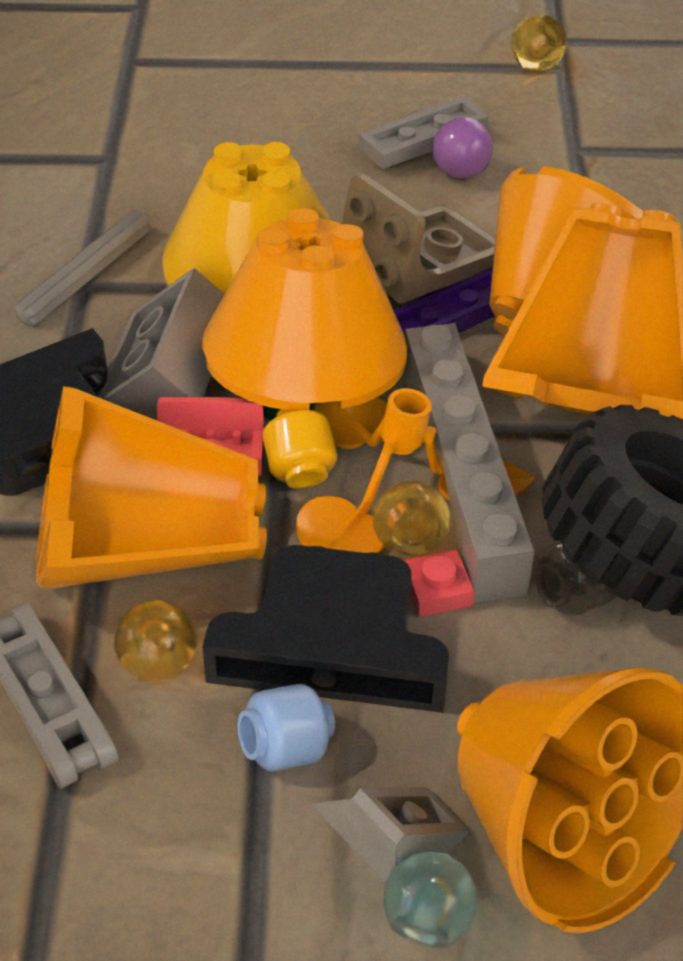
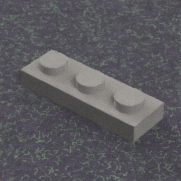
(415, 133)

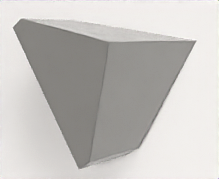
(392, 824)

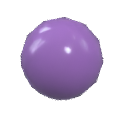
(462, 148)

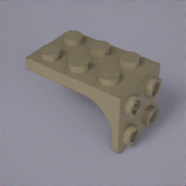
(415, 248)

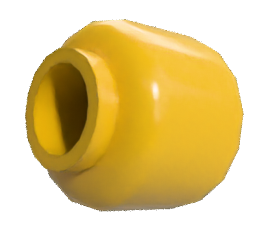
(300, 447)

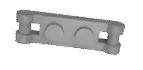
(50, 698)

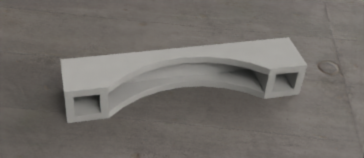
(482, 501)

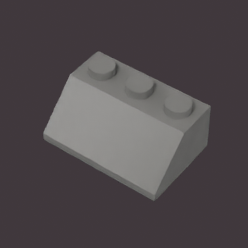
(163, 347)

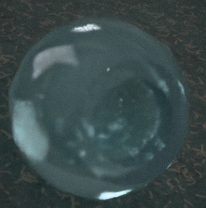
(430, 899)

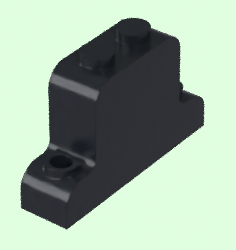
(31, 400)
(335, 627)

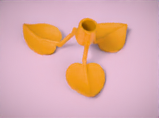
(403, 428)

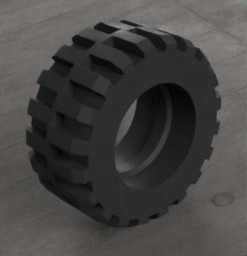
(621, 504)

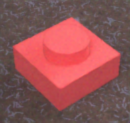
(439, 583)

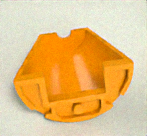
(601, 318)
(140, 498)

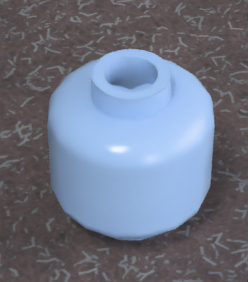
(285, 727)

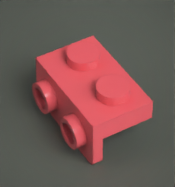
(221, 420)

